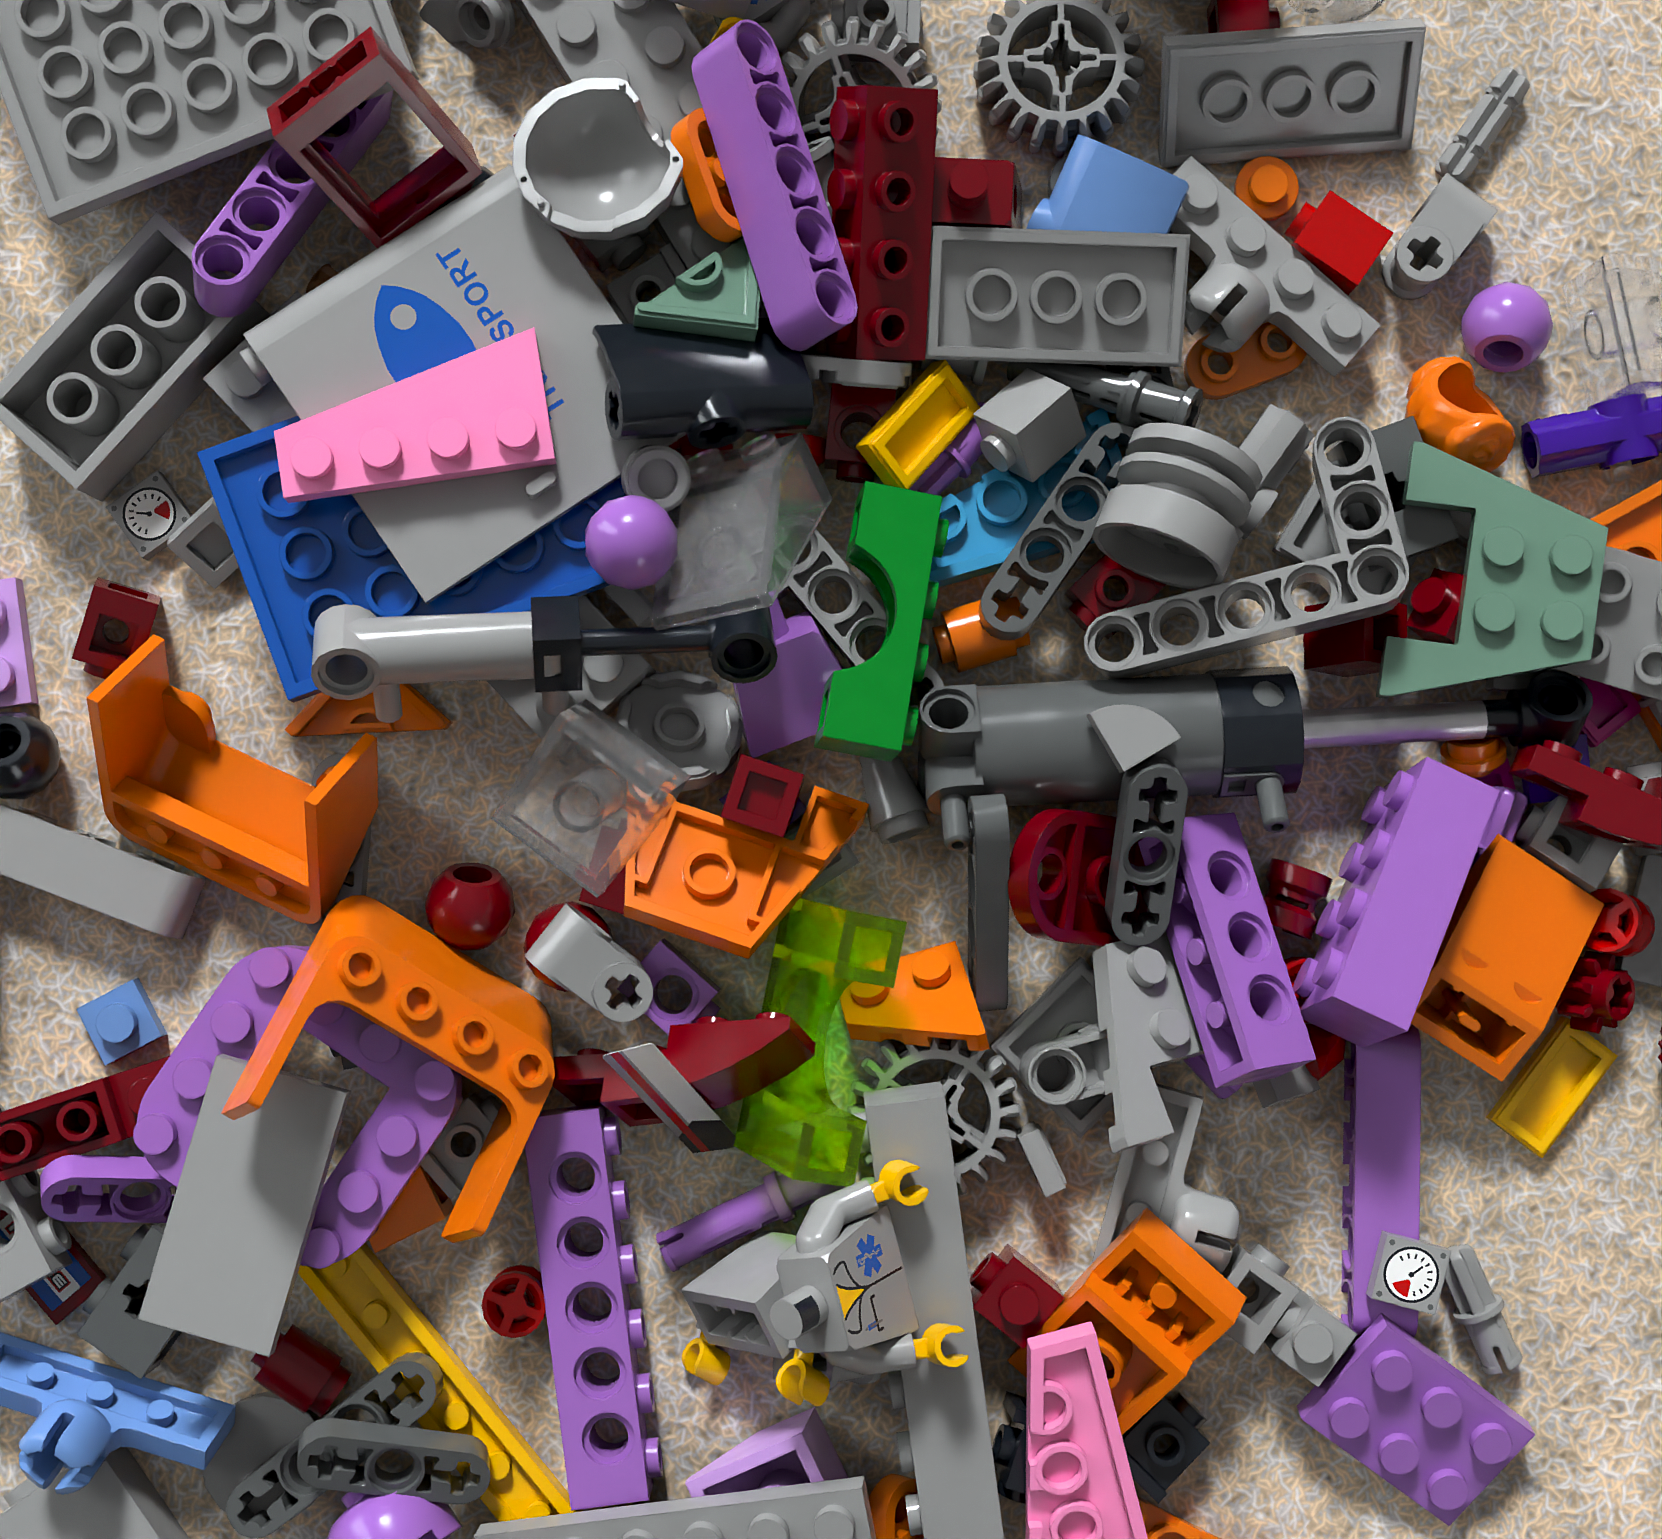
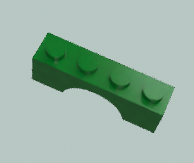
(893, 544)

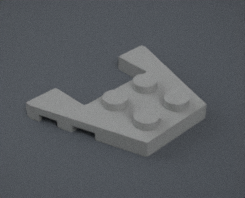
(1152, 1026)

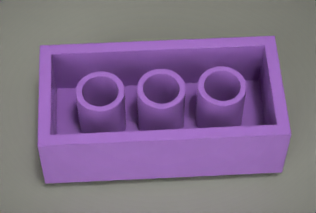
(1394, 903)

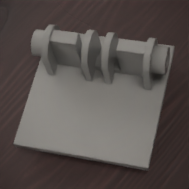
(1627, 626)

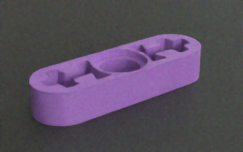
(88, 1200)

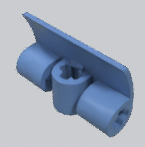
(1110, 193)

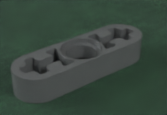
(1160, 876)
(378, 1438)

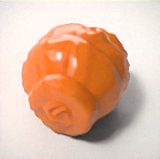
(1457, 414)

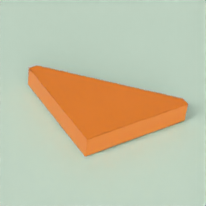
(357, 716)

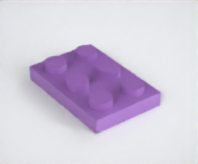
(1415, 1420)

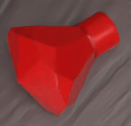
(1328, 1051)

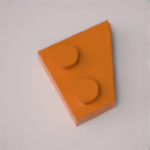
(926, 1002)

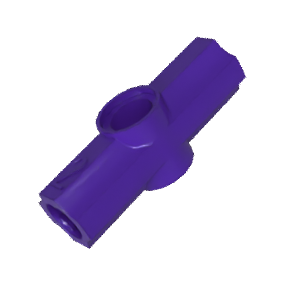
(1600, 436)

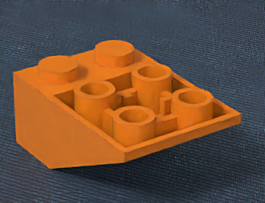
(1505, 957)

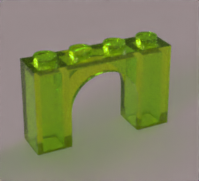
(813, 961)

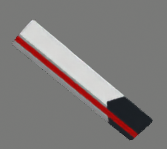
(671, 1098)

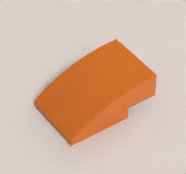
(1151, 1312)

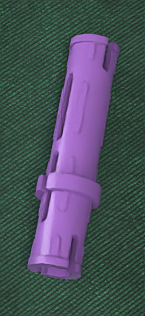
(773, 1200)

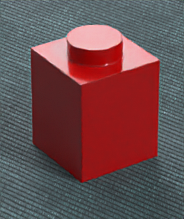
(1338, 240)

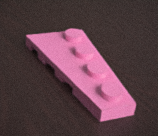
(436, 426)
(1074, 1444)

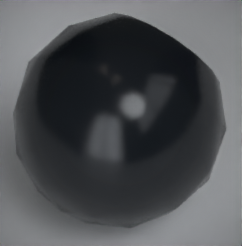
(26, 755)

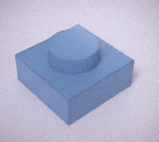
(121, 1021)

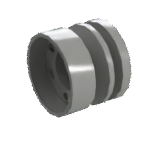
(1177, 505)

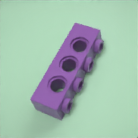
(1231, 957)

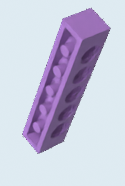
(595, 1469)

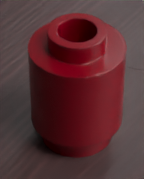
(302, 1372)

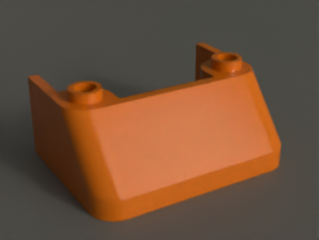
(217, 807)

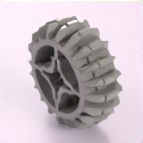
(1034, 71)
(844, 73)
(966, 1062)

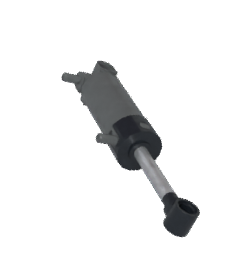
(1236, 730)

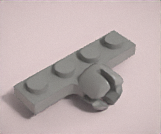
(1260, 279)
(1155, 1179)

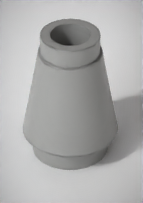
(894, 800)

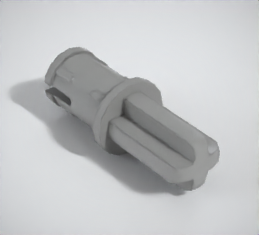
(1479, 1310)

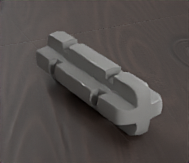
(1483, 125)

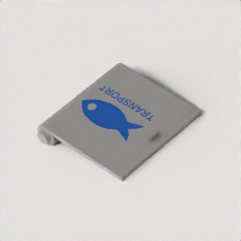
(430, 297)

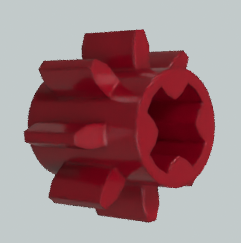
(1596, 993)

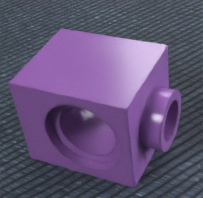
(666, 961)

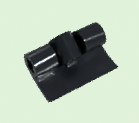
(701, 385)

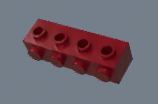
(884, 216)

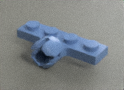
(95, 1409)

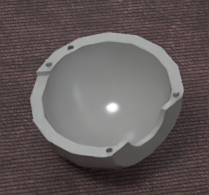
(594, 161)

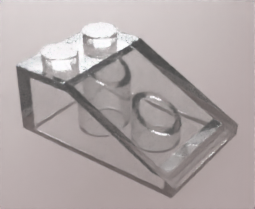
(740, 529)

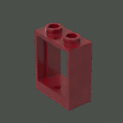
(334, 92)

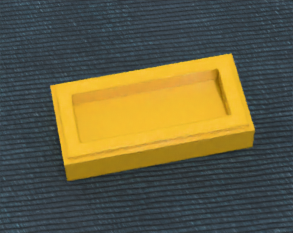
(918, 426)
(1551, 1087)

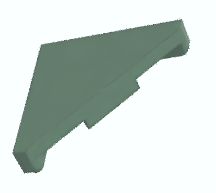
(709, 299)

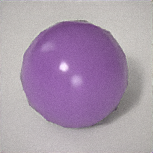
(1506, 322)
(631, 542)

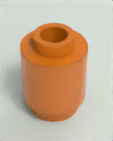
(967, 643)

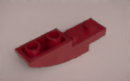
(1598, 803)
(714, 1055)
(73, 1120)

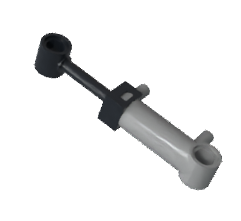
(375, 654)

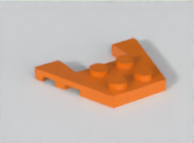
(729, 879)

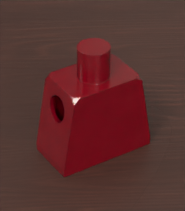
(976, 193)

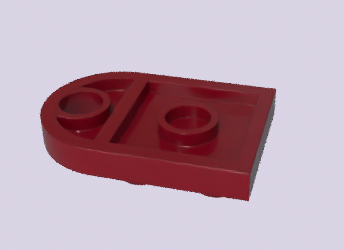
(1074, 877)

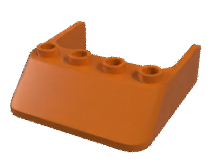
(436, 1003)

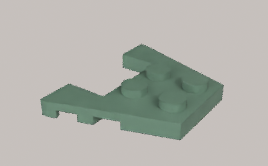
(1524, 584)

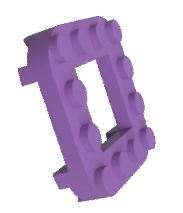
(387, 1149)

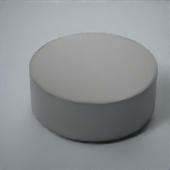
(657, 475)

